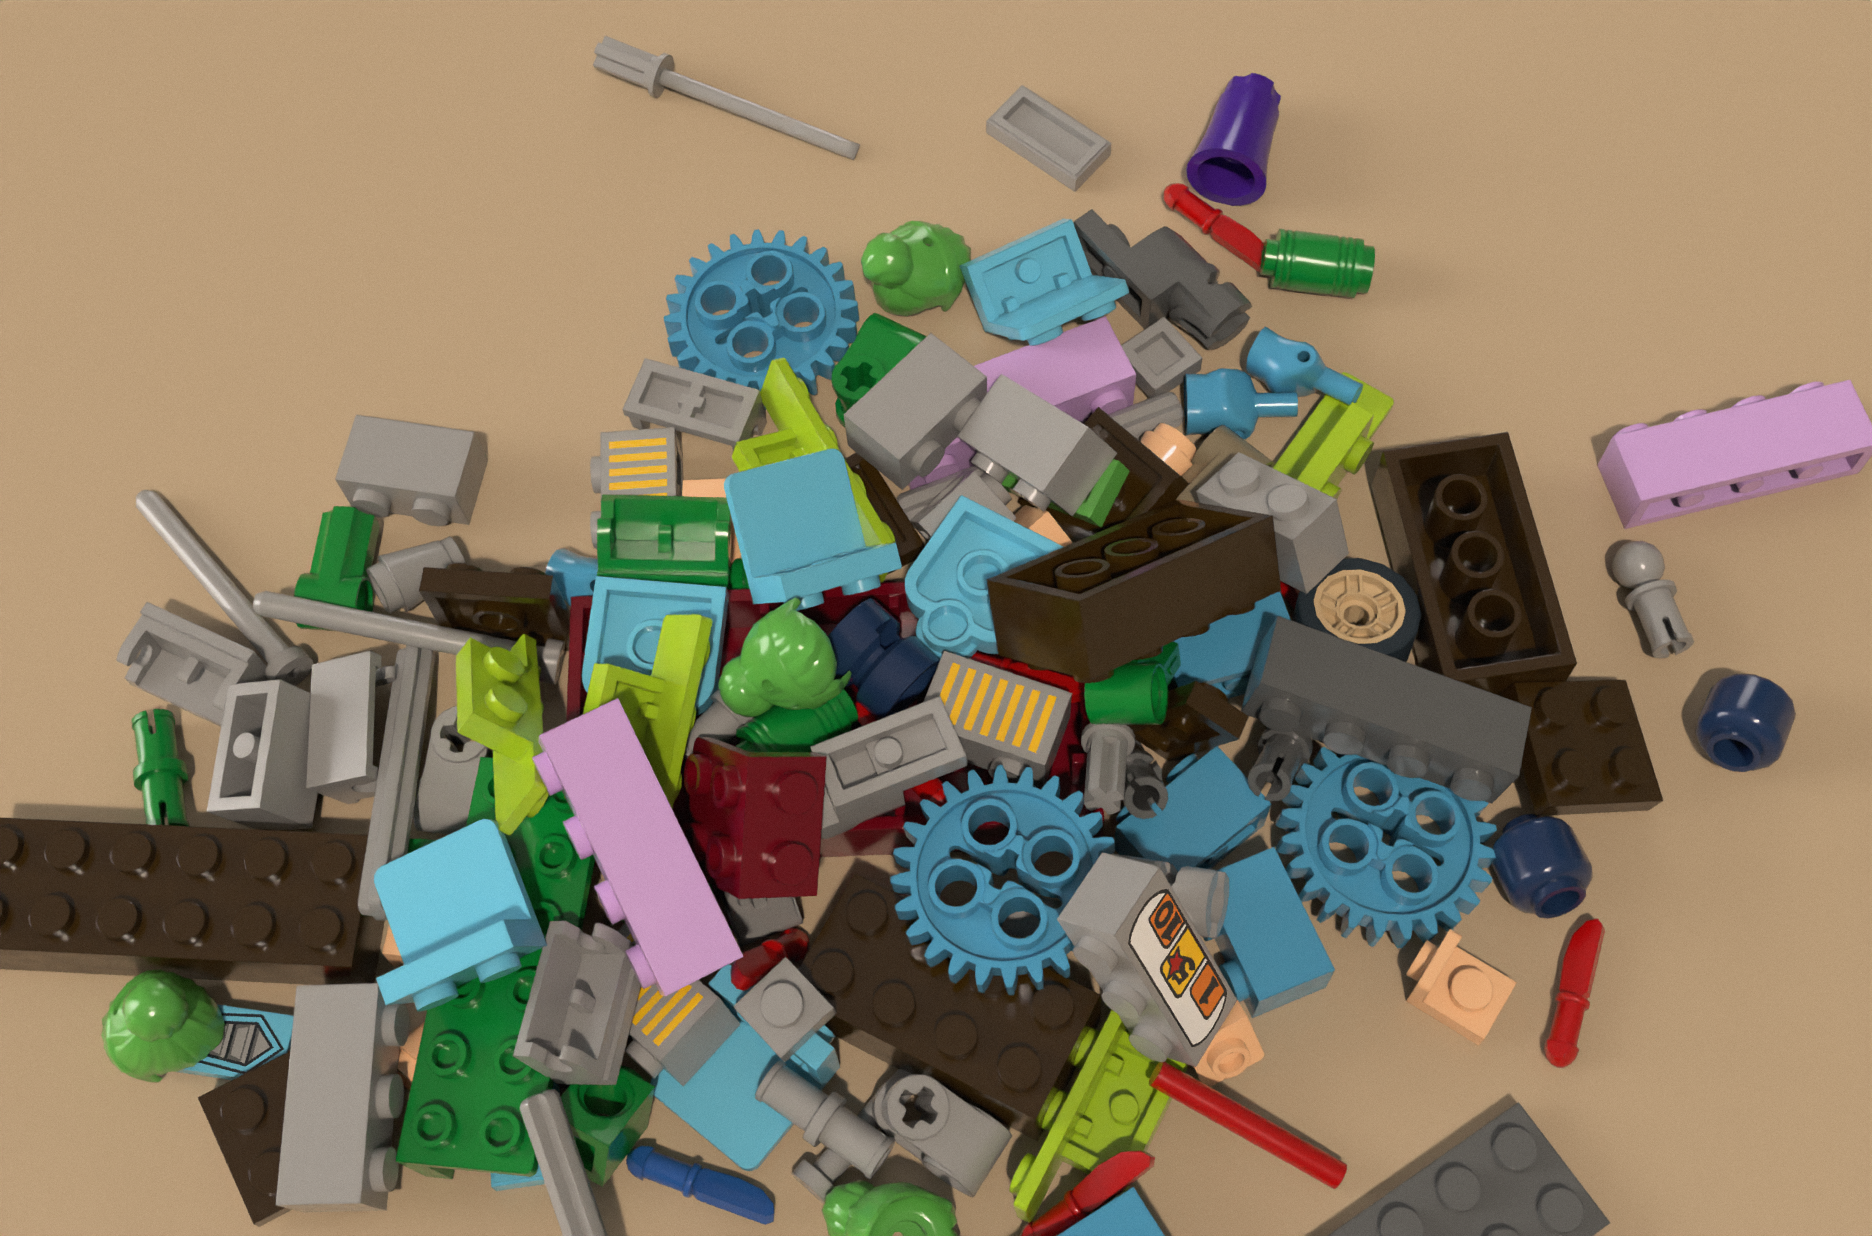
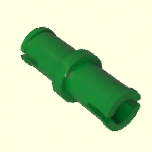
(159, 769)

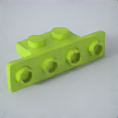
(801, 434)
(1335, 440)
(660, 704)
(504, 712)
(1102, 1115)

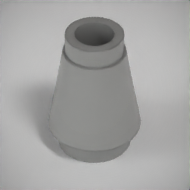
(399, 573)

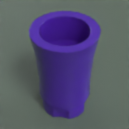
(1236, 148)

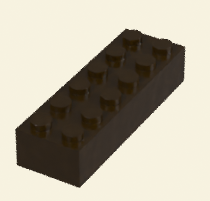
(185, 902)

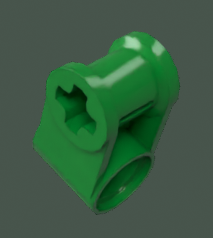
(871, 356)

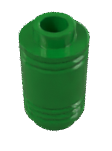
(1318, 263)
(797, 729)

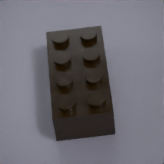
(1476, 562)
(1134, 588)
(983, 1047)

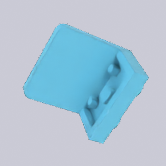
(1039, 285)
(803, 531)
(455, 915)
(721, 1094)

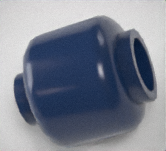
(1745, 722)
(1541, 866)

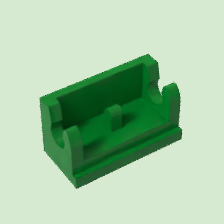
(665, 539)

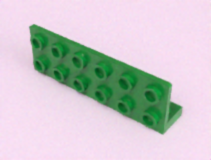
(465, 1075)

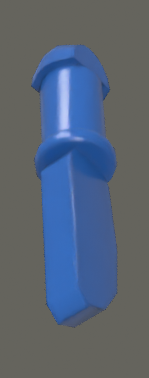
(704, 1184)

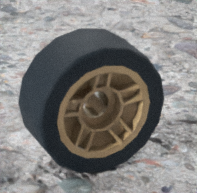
(1367, 595)

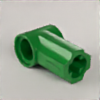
(340, 561)
(1135, 692)

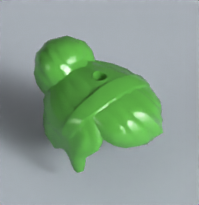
(912, 275)
(782, 664)
(160, 1025)
(886, 1209)

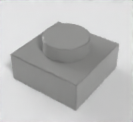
(1161, 358)
(785, 1009)

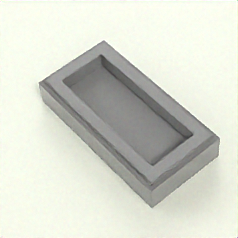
(1048, 138)

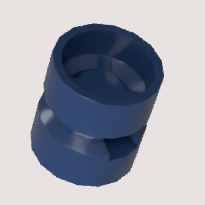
(881, 663)

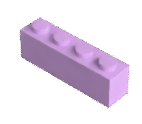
(1072, 372)
(1736, 452)
(638, 847)

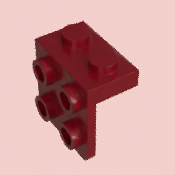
(755, 818)

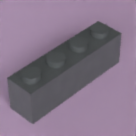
(1386, 711)

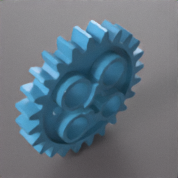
(762, 314)
(1366, 889)
(973, 932)

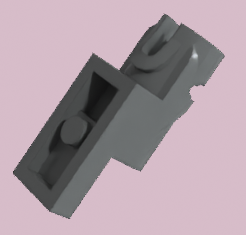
(1165, 280)

